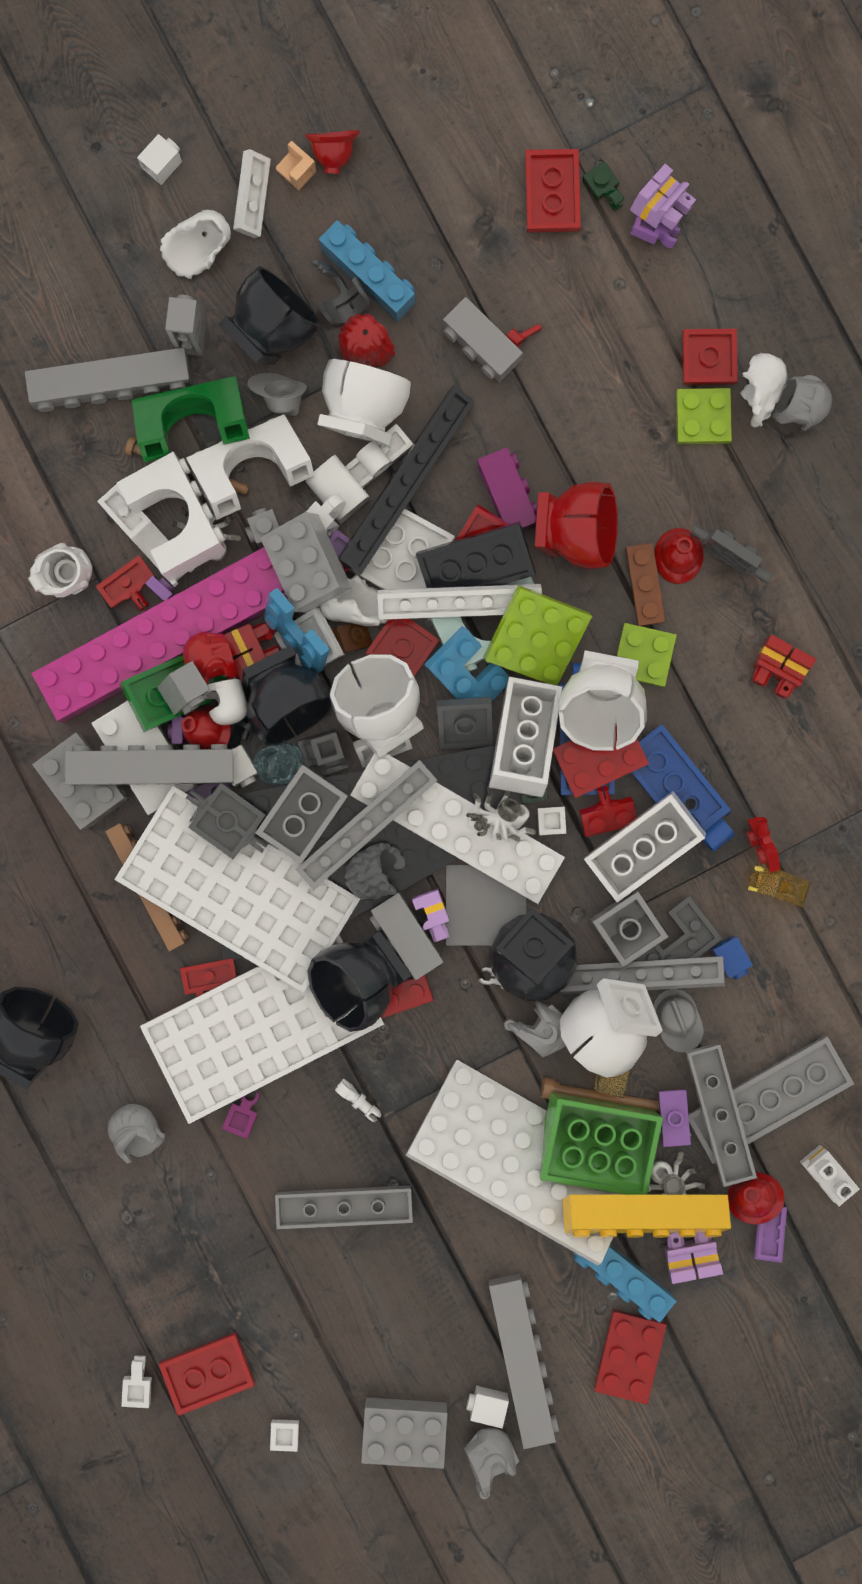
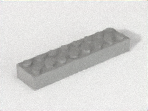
(720, 1114)
(343, 1207)

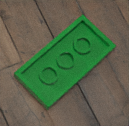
(146, 699)

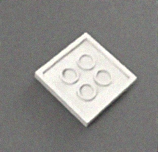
(395, 561)

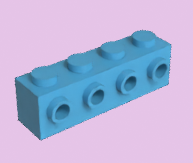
(376, 277)
(632, 1283)

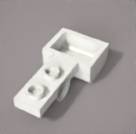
(350, 480)

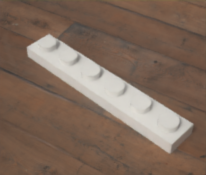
(447, 601)

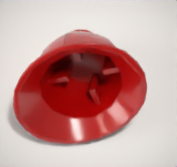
(332, 149)
(678, 556)
(203, 731)
(756, 1199)

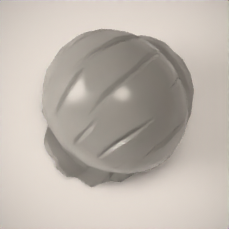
(134, 1131)

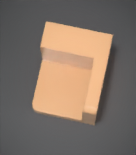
(296, 166)

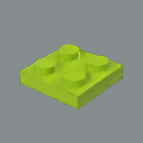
(703, 416)
(651, 649)

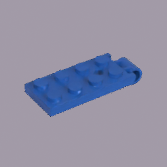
(674, 771)

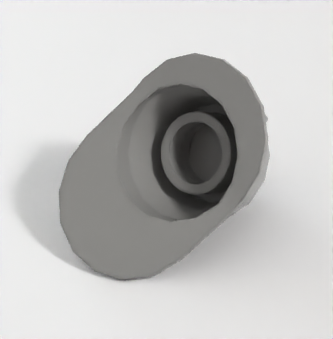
(279, 392)
(679, 1020)

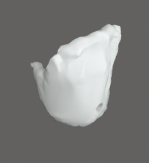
(189, 251)
(767, 381)
(354, 606)

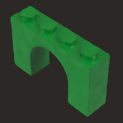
(158, 413)

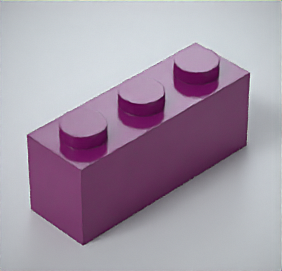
(507, 489)

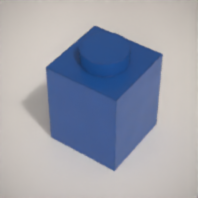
(735, 958)

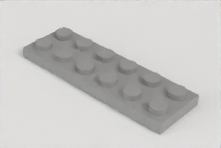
(783, 1091)

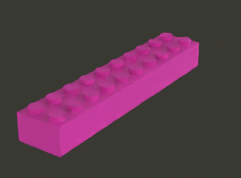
(157, 635)

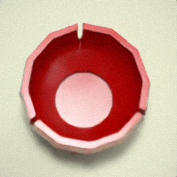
(579, 524)

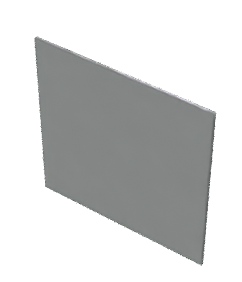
(478, 906)

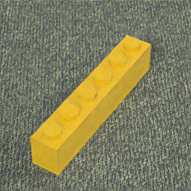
(646, 1215)

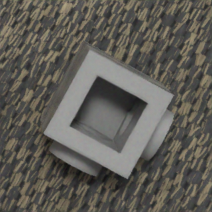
(261, 524)

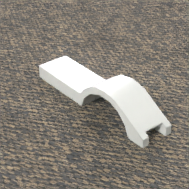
(135, 525)

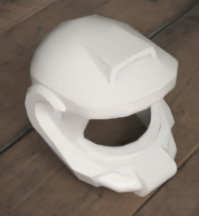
(61, 571)

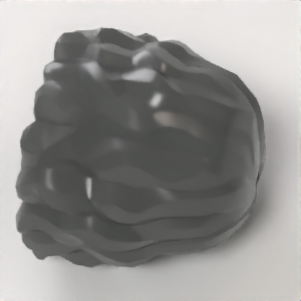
(369, 869)

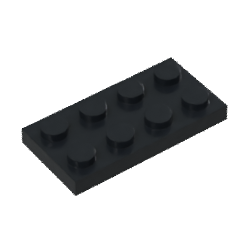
(478, 560)

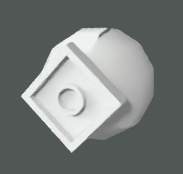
(362, 400)
(599, 699)
(381, 706)
(617, 1018)

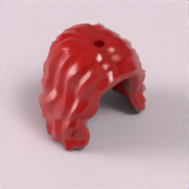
(370, 349)

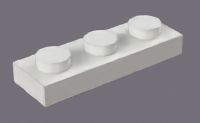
(251, 194)

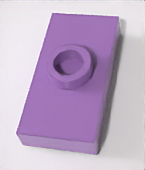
(675, 1116)
(770, 1238)

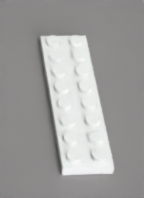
(442, 819)

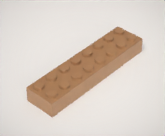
(165, 922)

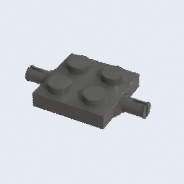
(740, 557)
(226, 821)

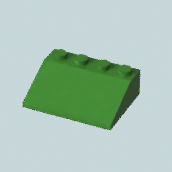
(599, 1144)

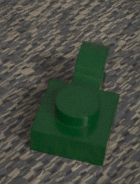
(603, 183)

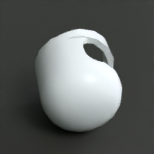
(231, 701)

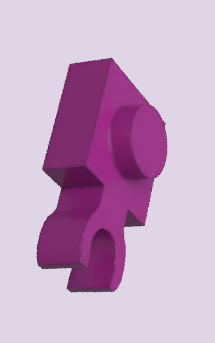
(240, 1118)

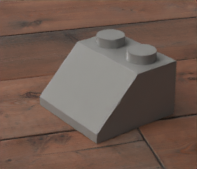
(628, 928)

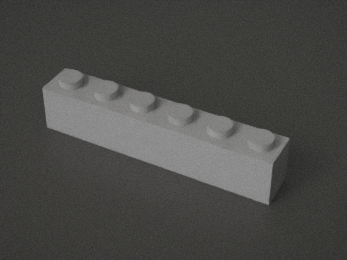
(108, 379)
(149, 766)
(522, 1362)

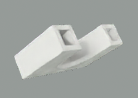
(268, 440)
(199, 539)

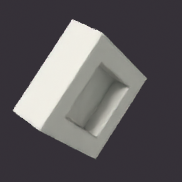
(551, 820)
(284, 1435)

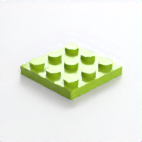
(537, 636)

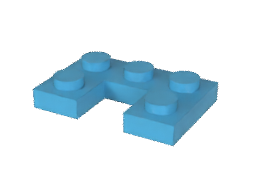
(308, 646)
(449, 669)

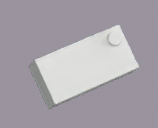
(122, 729)
(525, 737)
(645, 846)

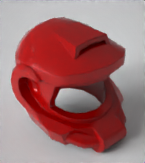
(210, 655)

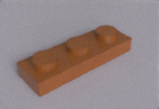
(645, 584)

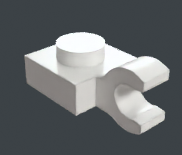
(137, 1388)

